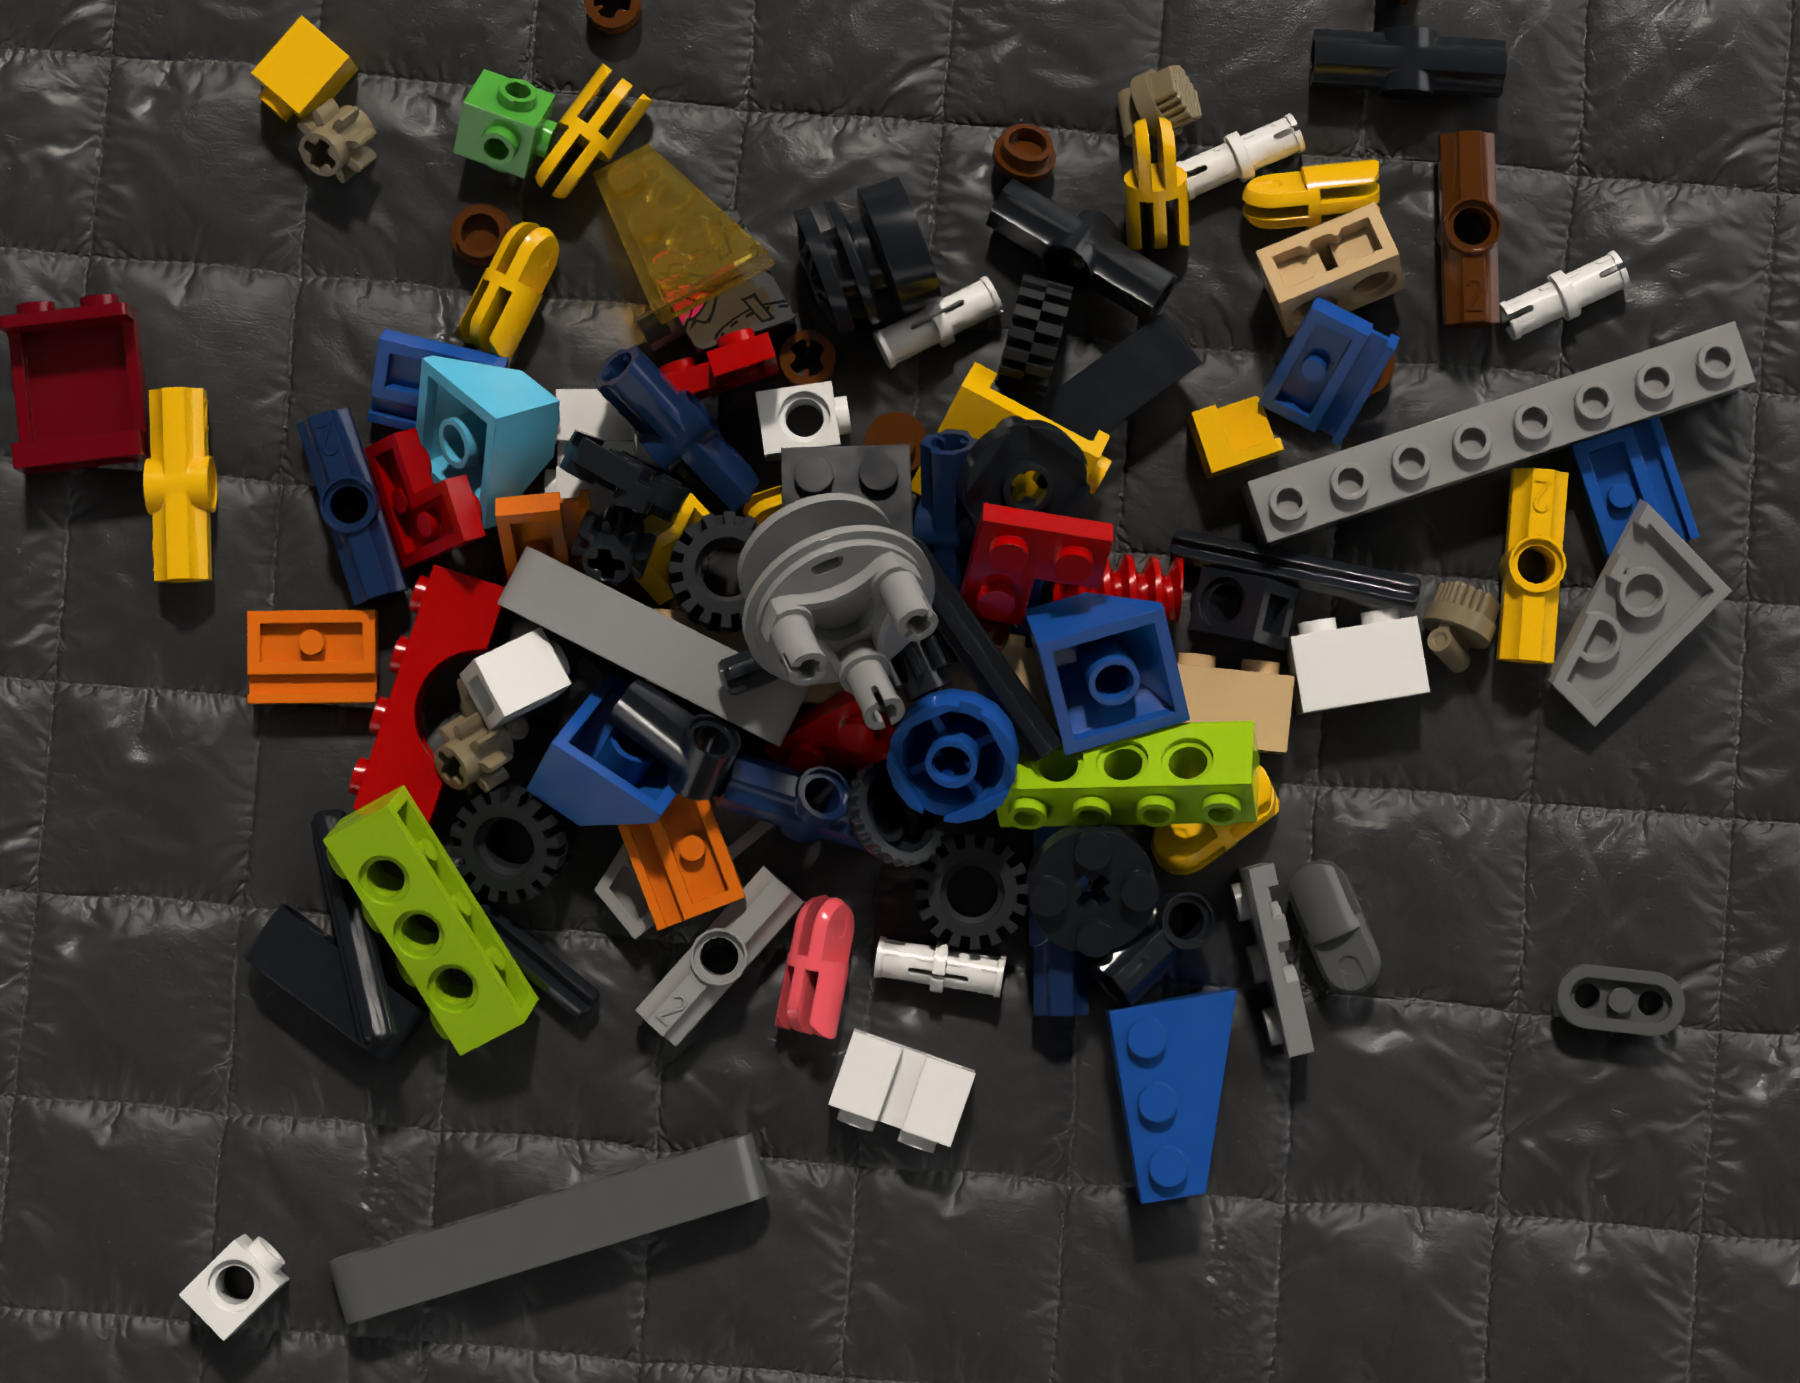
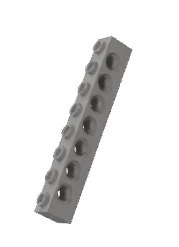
(1497, 434)

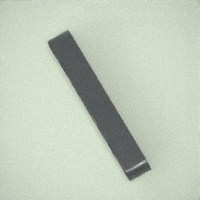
(548, 1227)

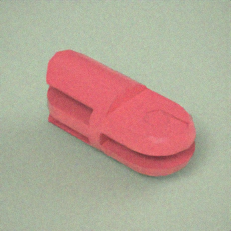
(817, 968)

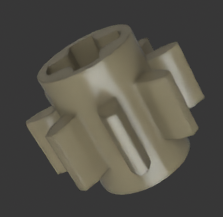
(337, 140)
(473, 754)

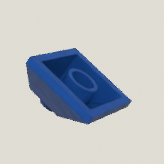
(1106, 668)
(598, 771)

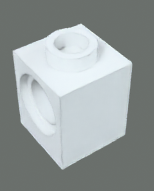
(778, 403)
(517, 677)
(212, 1300)

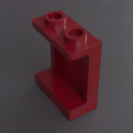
(77, 385)

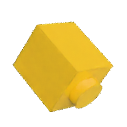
(302, 71)

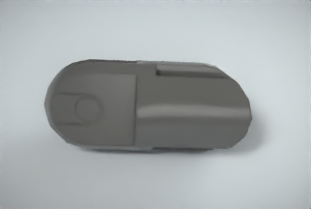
(1334, 927)

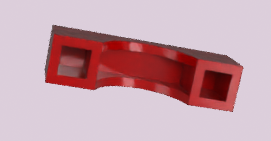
(453, 621)

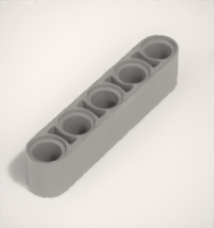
(644, 643)

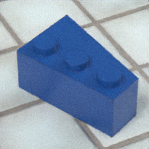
(1170, 1087)

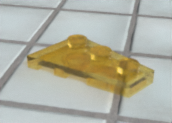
(675, 234)

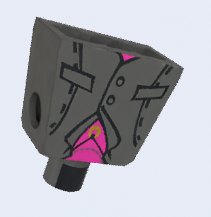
(750, 304)

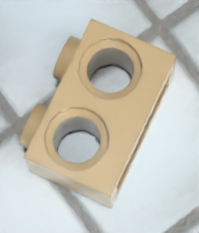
(1341, 261)

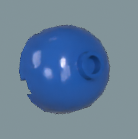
(953, 755)

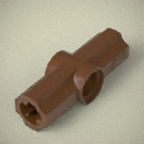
(1469, 190)

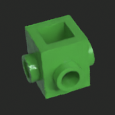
(506, 124)

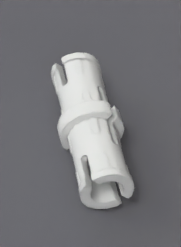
(1242, 155)
(1564, 295)
(938, 322)
(939, 966)

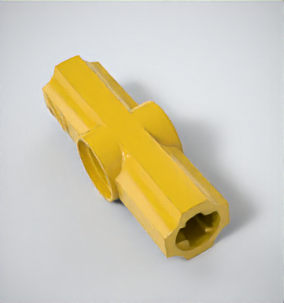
(180, 485)
(1538, 525)

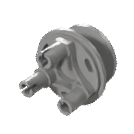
(835, 598)

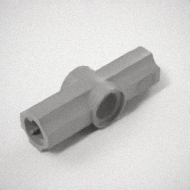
(690, 986)

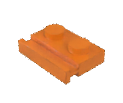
(541, 523)
(312, 656)
(682, 862)

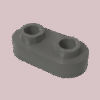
(1617, 999)

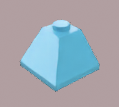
(485, 425)

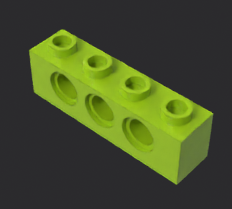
(1093, 786)
(432, 886)

